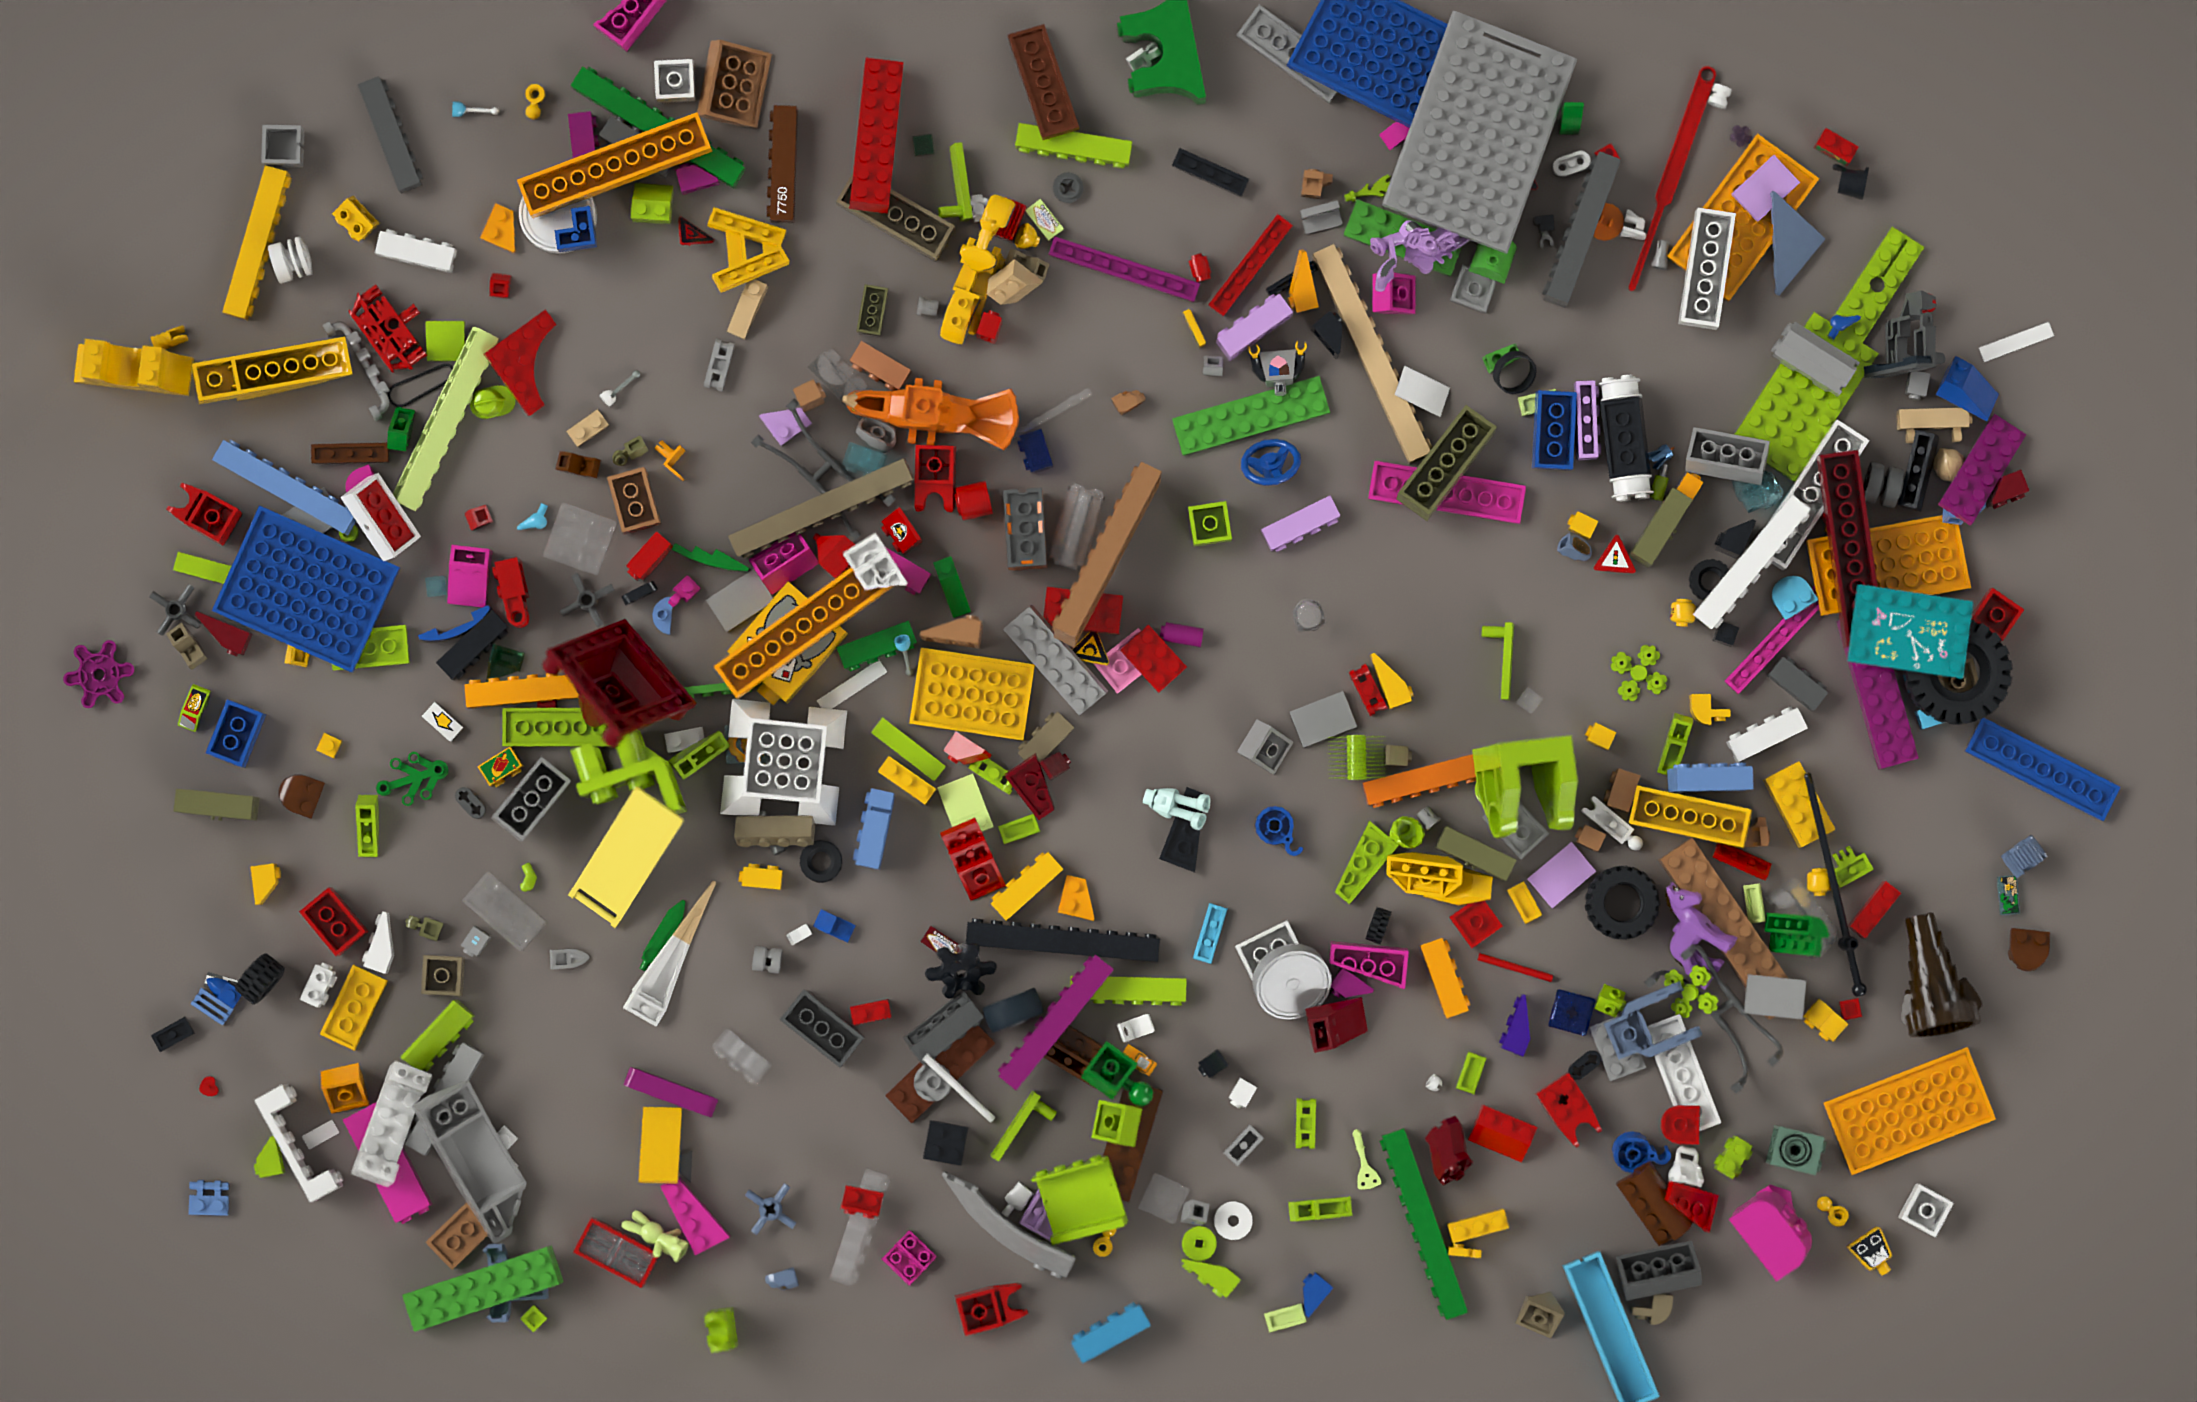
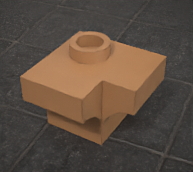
(1314, 182)
(1758, 834)

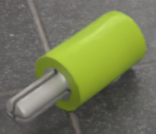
(1660, 484)

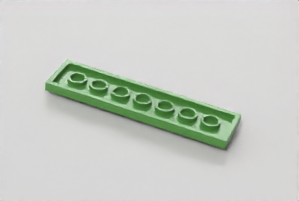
(1250, 416)

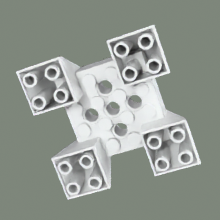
(823, 729)

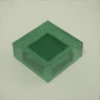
(923, 145)

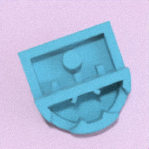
(1792, 596)

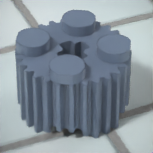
(2024, 856)

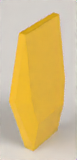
(1474, 888)

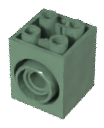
(1807, 1150)

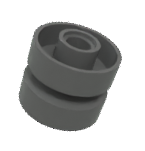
(1888, 486)

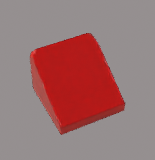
(500, 285)
(478, 517)

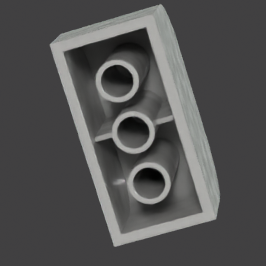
(531, 799)

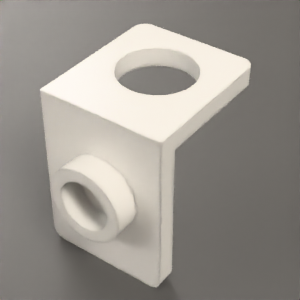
(1136, 1027)

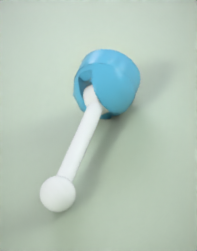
(459, 109)

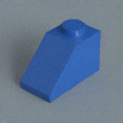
(1314, 1292)

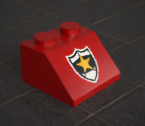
(901, 531)

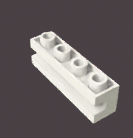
(416, 251)
(1767, 734)

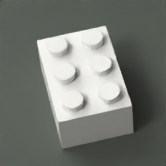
(1257, 947)

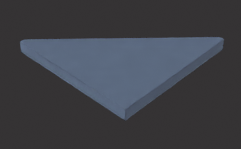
(1792, 242)

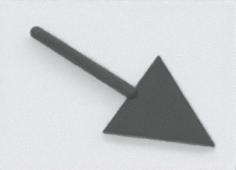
(685, 1165)

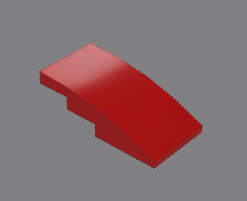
(972, 859)

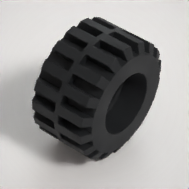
(259, 978)

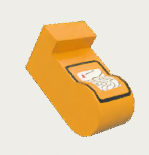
(1145, 1064)

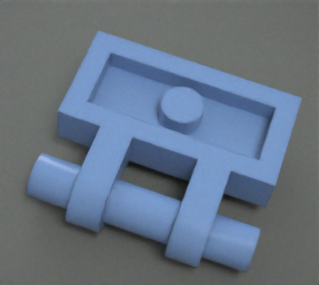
(209, 1204)

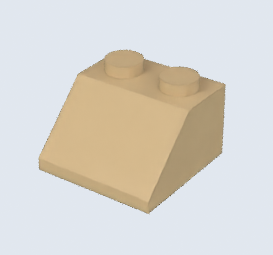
(1012, 283)

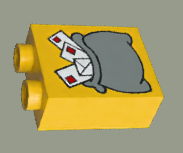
(794, 675)

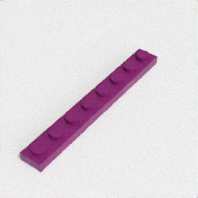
(1124, 269)

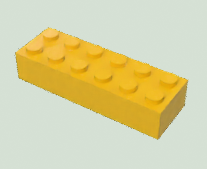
(1690, 816)

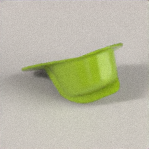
(492, 402)

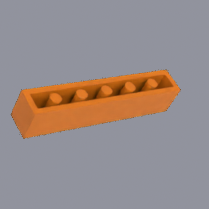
(1419, 780)

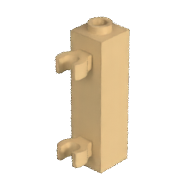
(1933, 419)

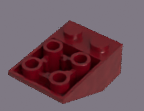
(1335, 1023)

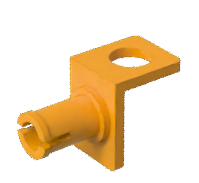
(671, 456)

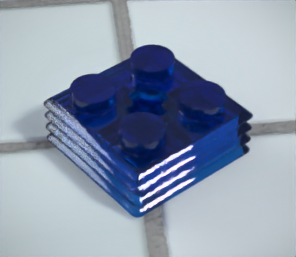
(1560, 1018)

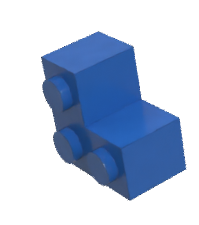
(581, 235)

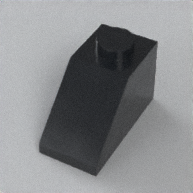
(1212, 1064)

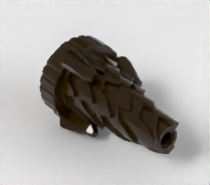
(1936, 998)

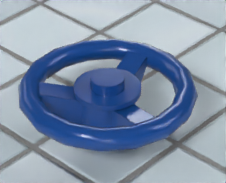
(1271, 463)

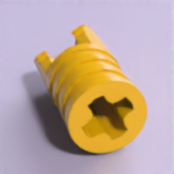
(170, 338)

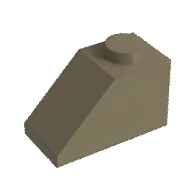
(1397, 756)

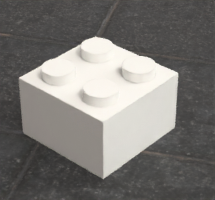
(675, 80)
(1925, 1210)

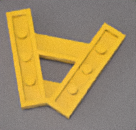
(737, 230)

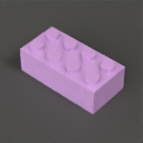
(1254, 327)

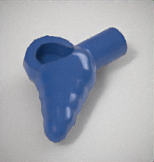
(1841, 323)

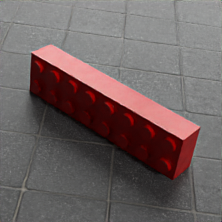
(876, 135)

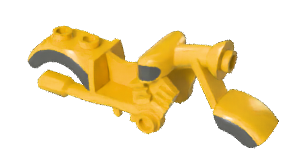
(979, 264)

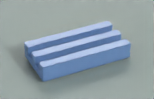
(198, 998)

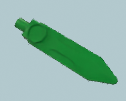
(663, 934)

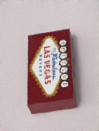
(935, 939)

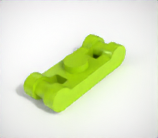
(992, 773)
(1305, 1123)

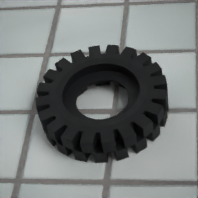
(1982, 697)

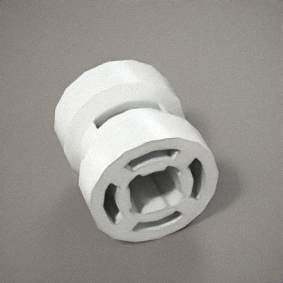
(1719, 96)

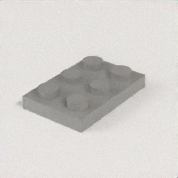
(1614, 1067)

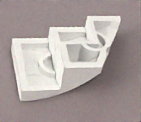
(874, 564)

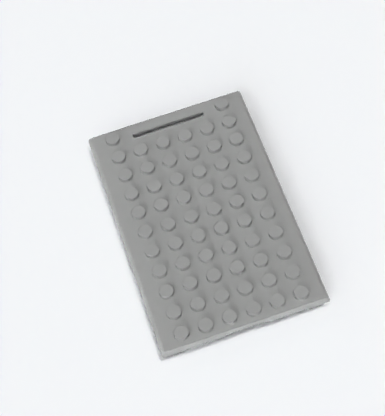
(1479, 132)

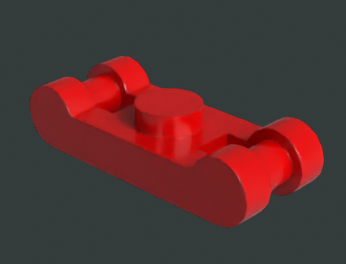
(1367, 690)

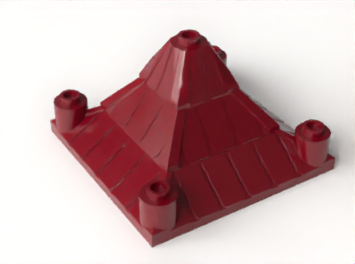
(618, 681)

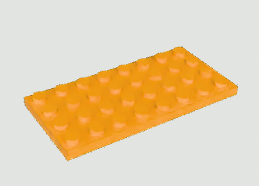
(1749, 237)
(1907, 557)
(1909, 1110)

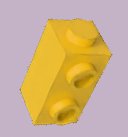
(761, 878)

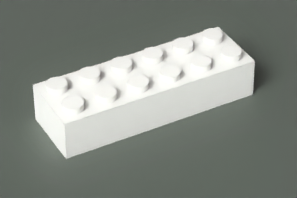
(1707, 268)

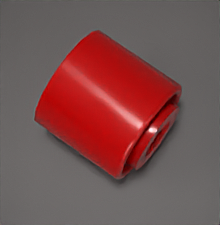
(973, 501)

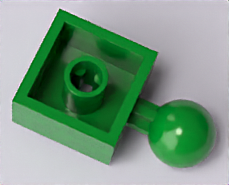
(1112, 1082)

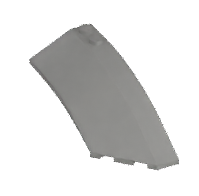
(473, 1156)
(1008, 1233)

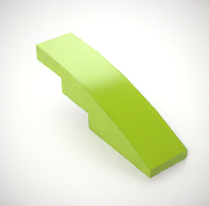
(908, 749)

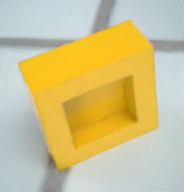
(329, 745)

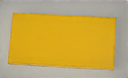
(354, 1007)
(660, 1145)

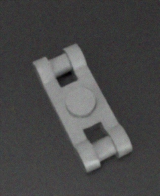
(719, 365)

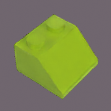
(652, 203)
(1116, 1123)

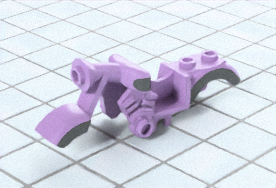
(1421, 249)

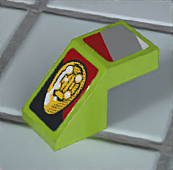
(193, 707)

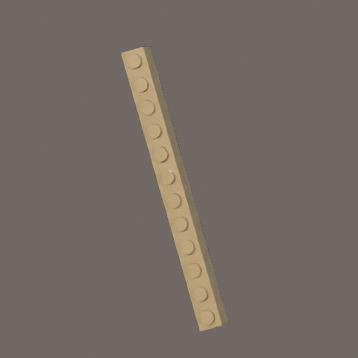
(1371, 352)

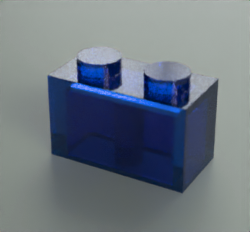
(1035, 451)

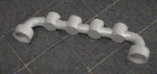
(363, 356)

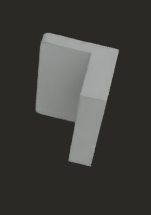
(1321, 217)

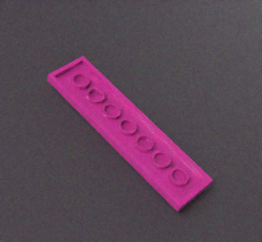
(1468, 497)

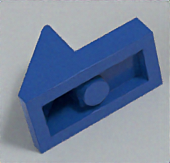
(834, 925)

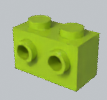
(1733, 1156)

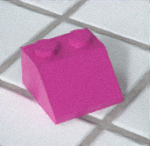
(1397, 296)

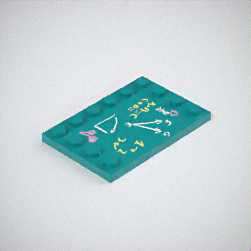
(1910, 631)

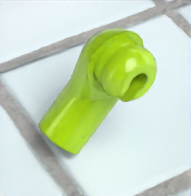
(530, 878)

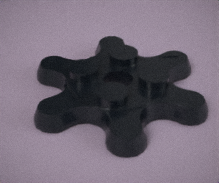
(955, 962)

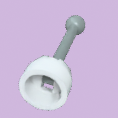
(609, 396)

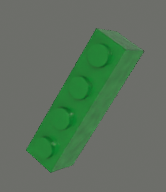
(874, 646)

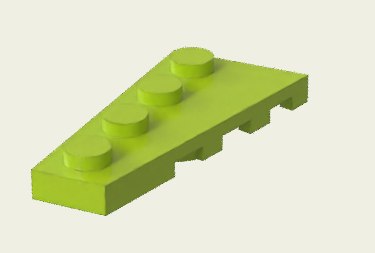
(1365, 862)

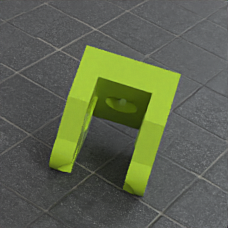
(1552, 774)

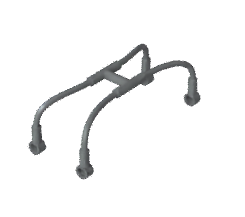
(814, 479)
(1732, 1000)

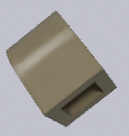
(1033, 264)
(187, 645)
(1658, 1312)

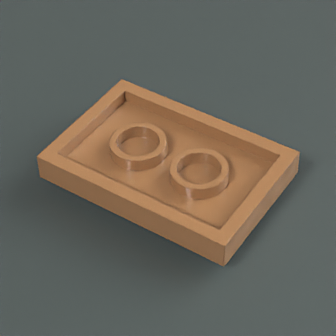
(457, 1237)

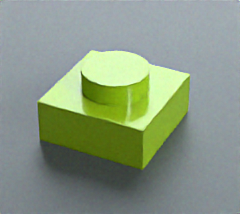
(533, 1318)

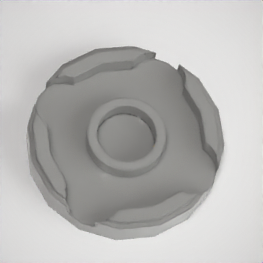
(930, 1084)

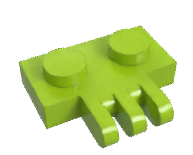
(1850, 866)

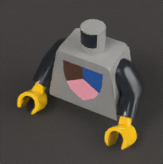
(1278, 367)

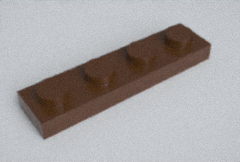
(349, 453)

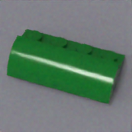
(1795, 934)

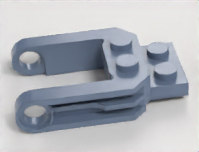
(1631, 1034)

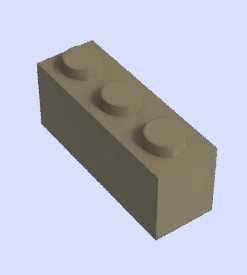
(1046, 738)

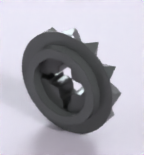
(1066, 178)

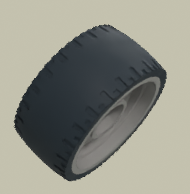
(1013, 1010)

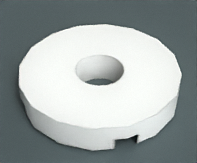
(1233, 1232)

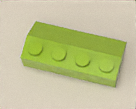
(438, 1036)

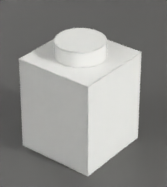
(1242, 1093)

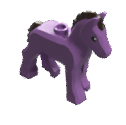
(1694, 928)

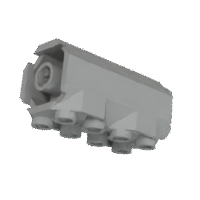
(1814, 358)

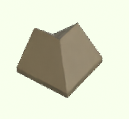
(1540, 1314)

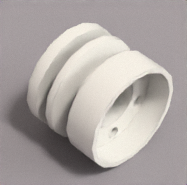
(290, 259)

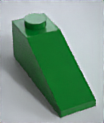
(952, 587)

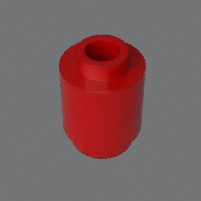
(1200, 267)

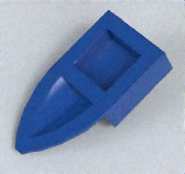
(224, 991)

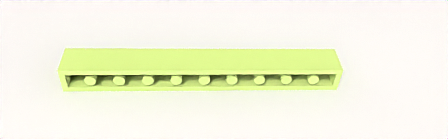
(444, 419)

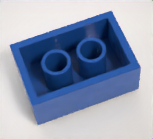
(235, 733)

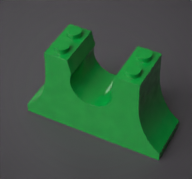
(1179, 67)

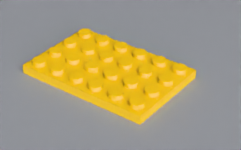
(972, 694)

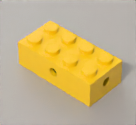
(1793, 802)

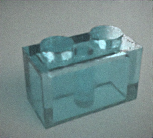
(862, 459)

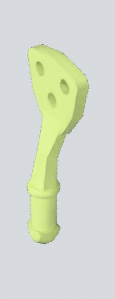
(1365, 1168)

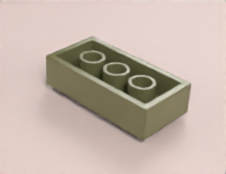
(872, 310)

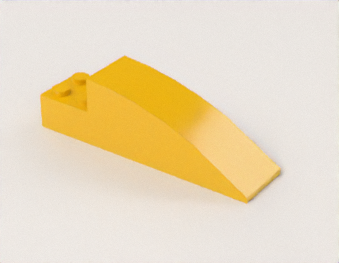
(271, 371)

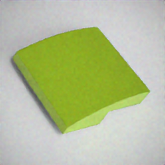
(444, 340)

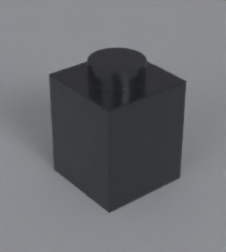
(1726, 634)

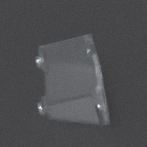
(1796, 893)

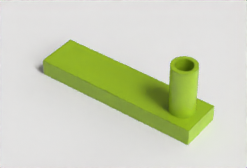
(963, 208)
(1508, 634)
(1030, 1104)

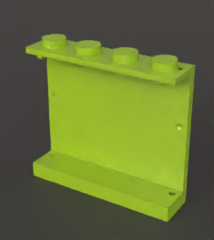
(1081, 1199)

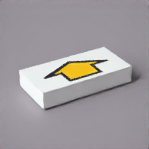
(442, 721)

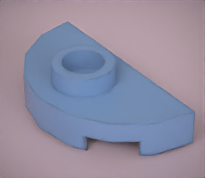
(663, 615)

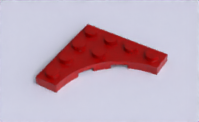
(515, 359)

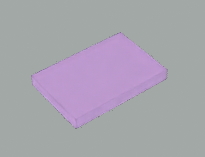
(1756, 190)
(1561, 875)

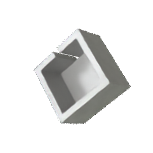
(282, 145)

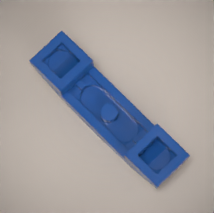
(434, 635)

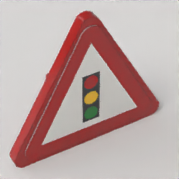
(1615, 558)

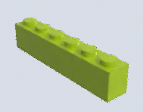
(1075, 145)
(1141, 989)

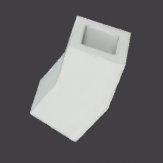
(799, 934)

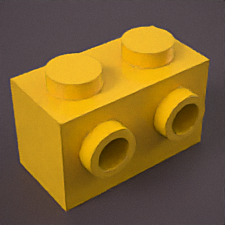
(355, 218)

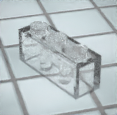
(741, 1056)

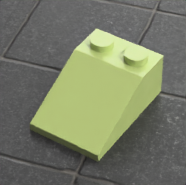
(964, 802)

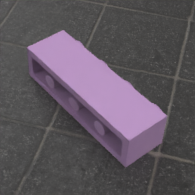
(1300, 523)

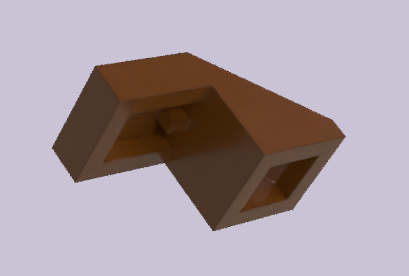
(578, 464)

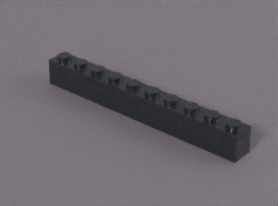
(1062, 941)

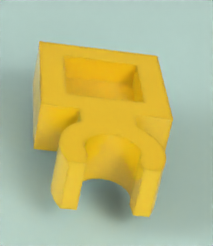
(1459, 1250)

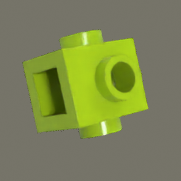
(1610, 1000)

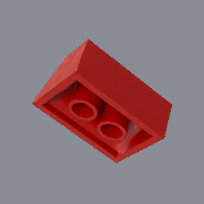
(1502, 1133)

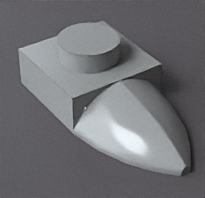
(567, 958)

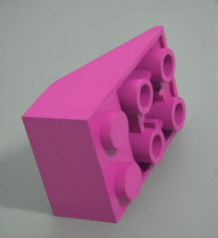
(469, 576)

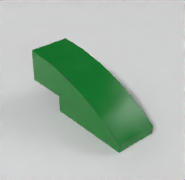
(1571, 118)

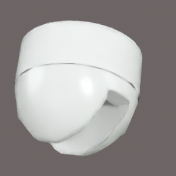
(1433, 1082)

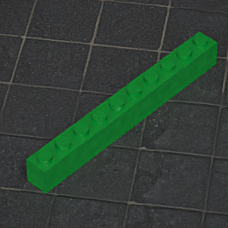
(644, 118)
(1424, 1223)

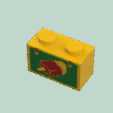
(501, 766)

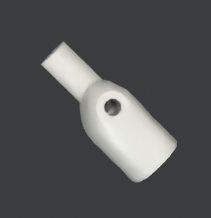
(1017, 1198)

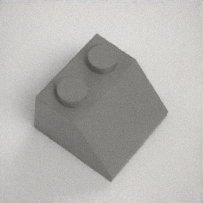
(1265, 746)

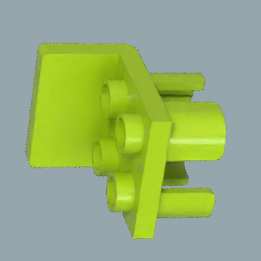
(637, 771)

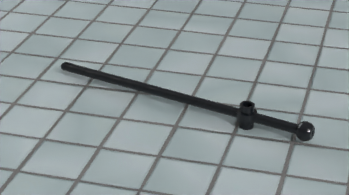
(1847, 942)

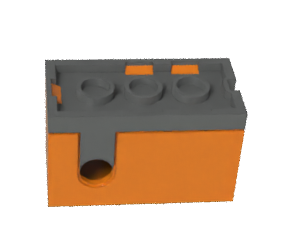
(1025, 529)

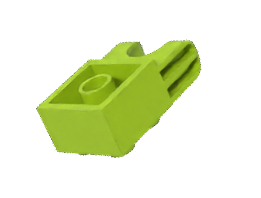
(722, 1329)

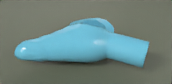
(536, 520)

